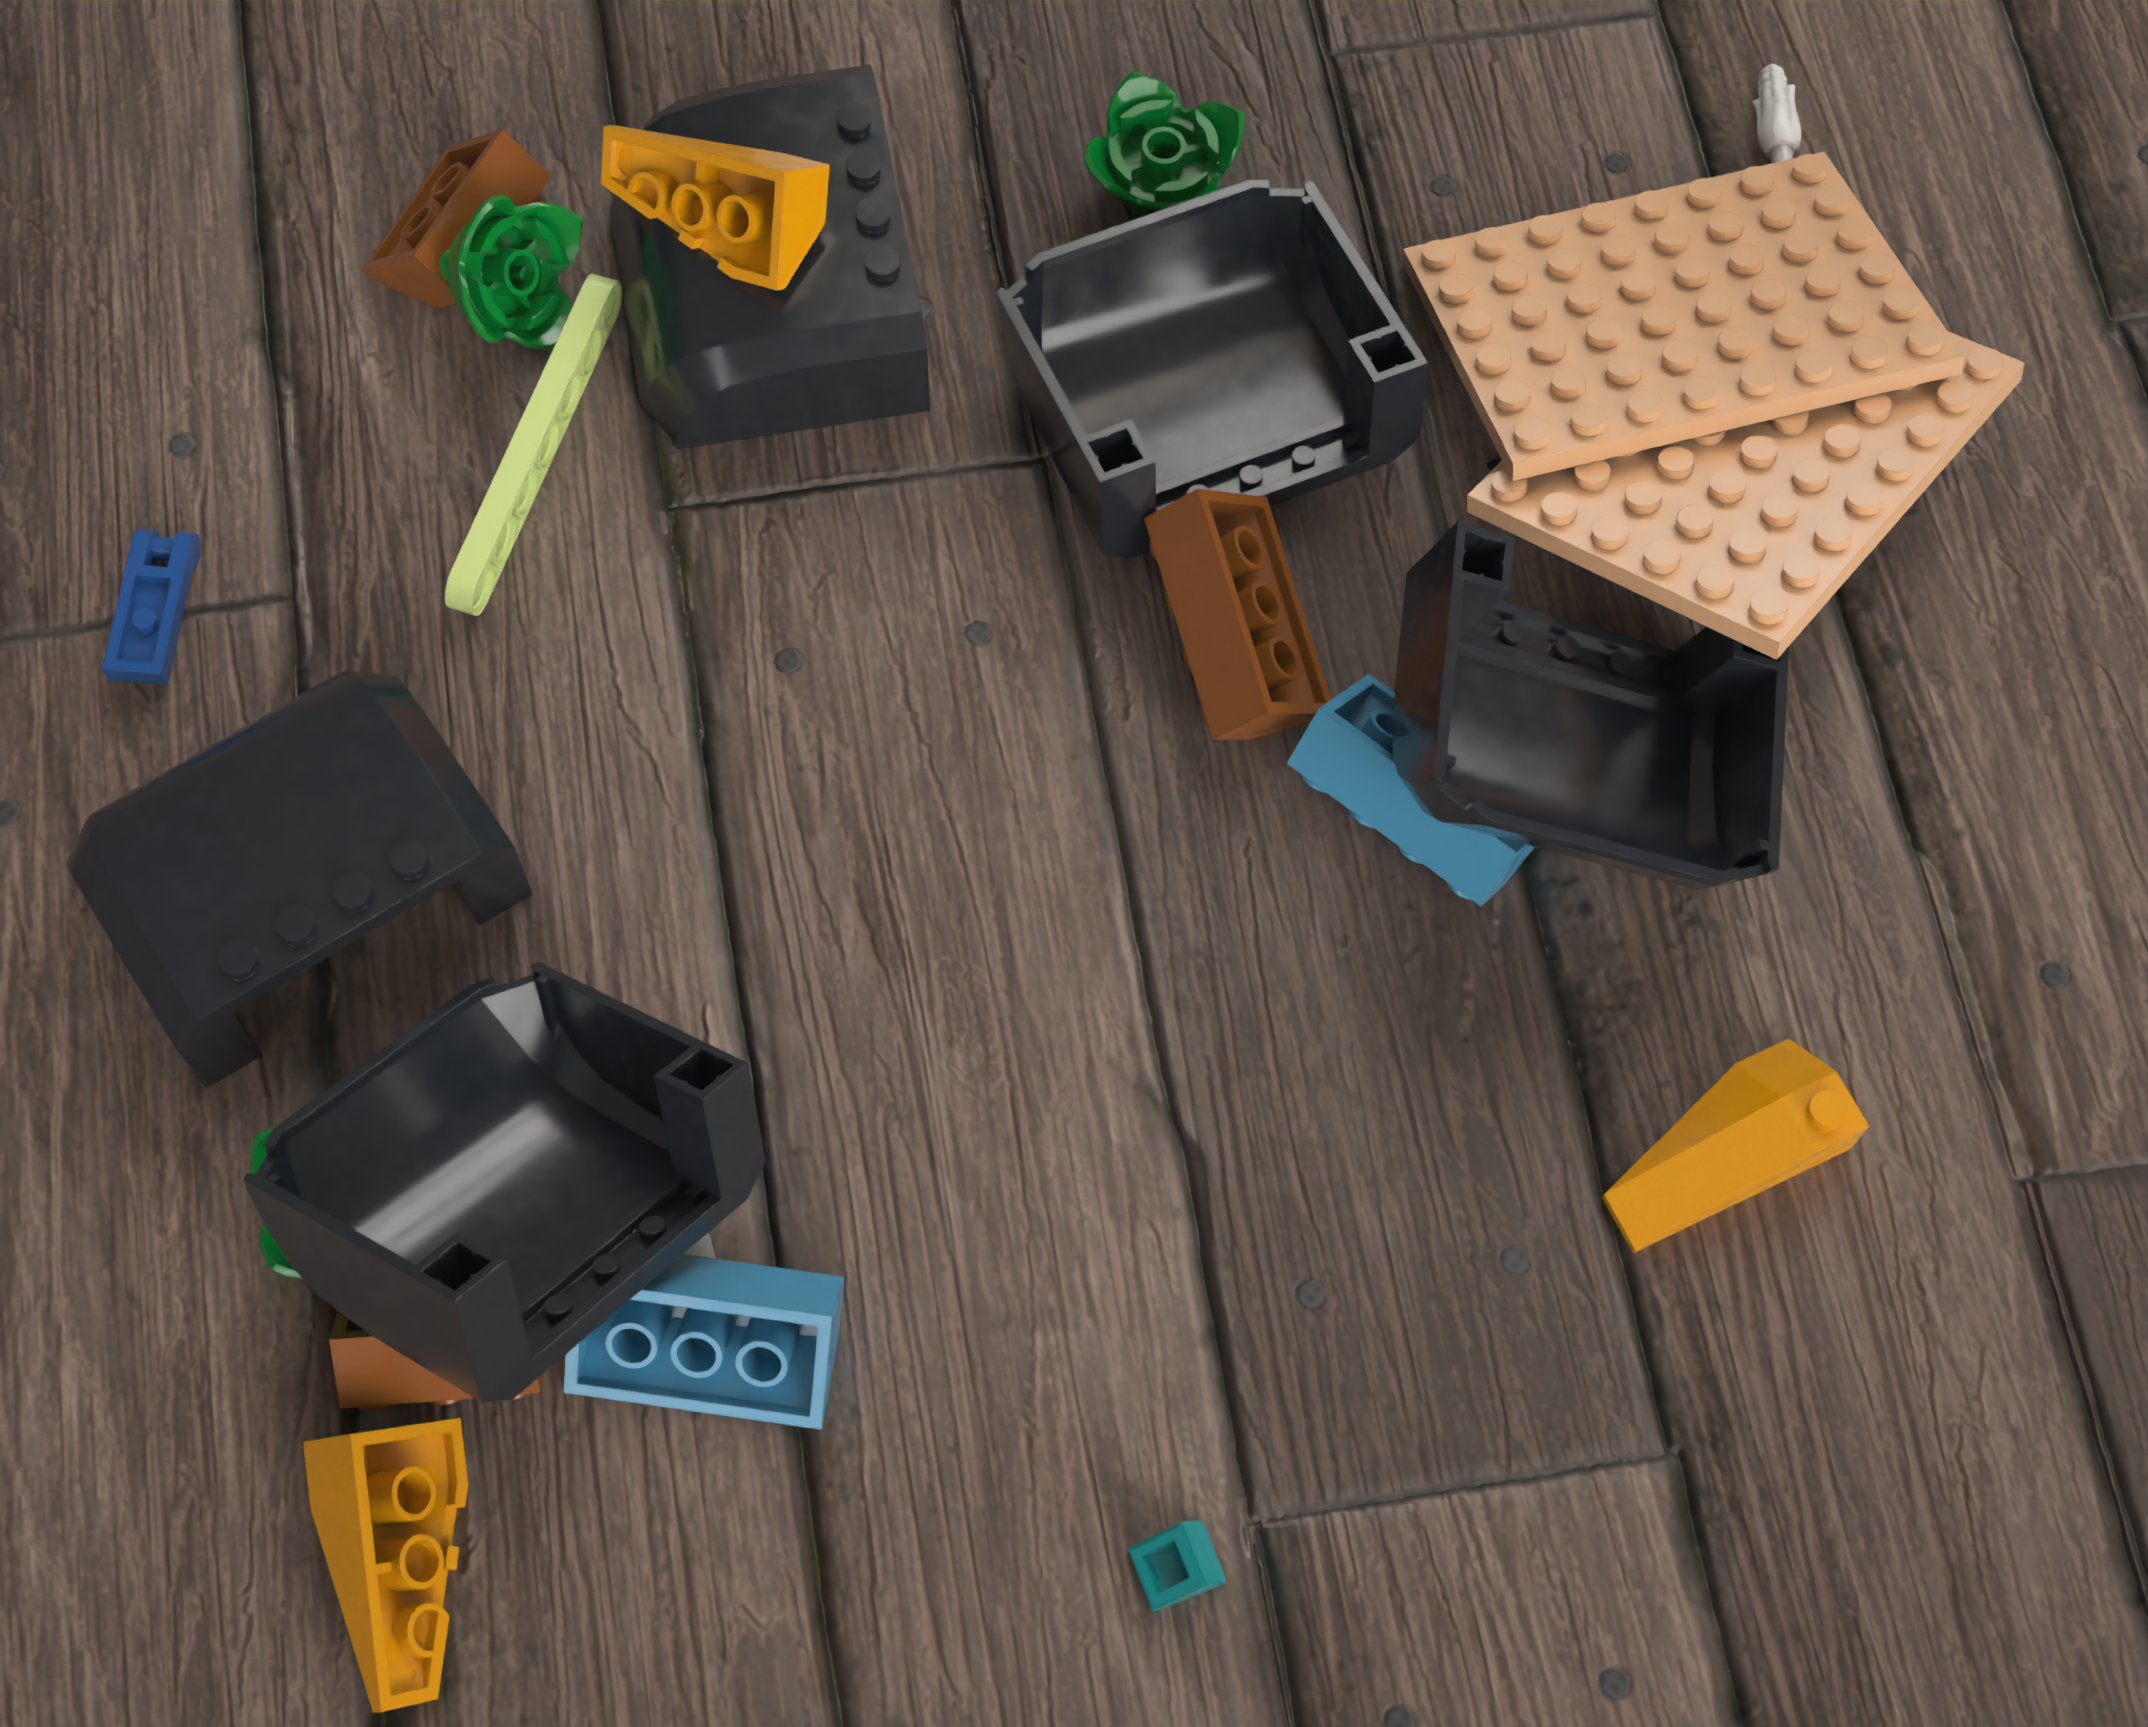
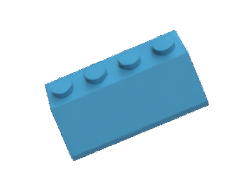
(1352, 760)
(718, 1343)

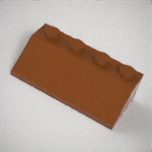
(1237, 614)

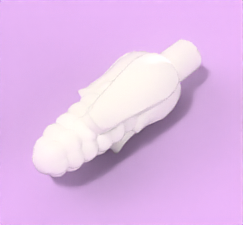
(1776, 115)

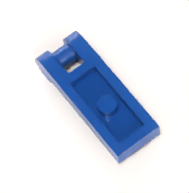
(150, 607)

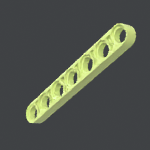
(533, 446)

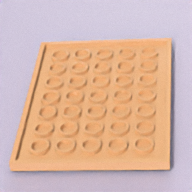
(1677, 314)
(1759, 517)

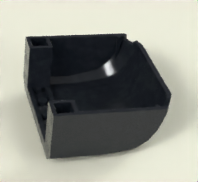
(848, 328)
(1211, 355)
(1583, 731)
(285, 854)
(509, 1175)

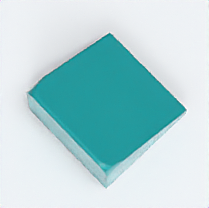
(1177, 1564)

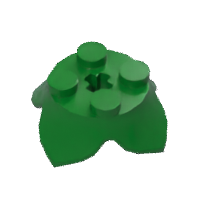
(1152, 124)
(509, 267)

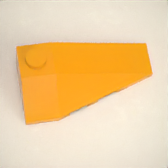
(732, 201)
(1740, 1138)
(387, 1535)

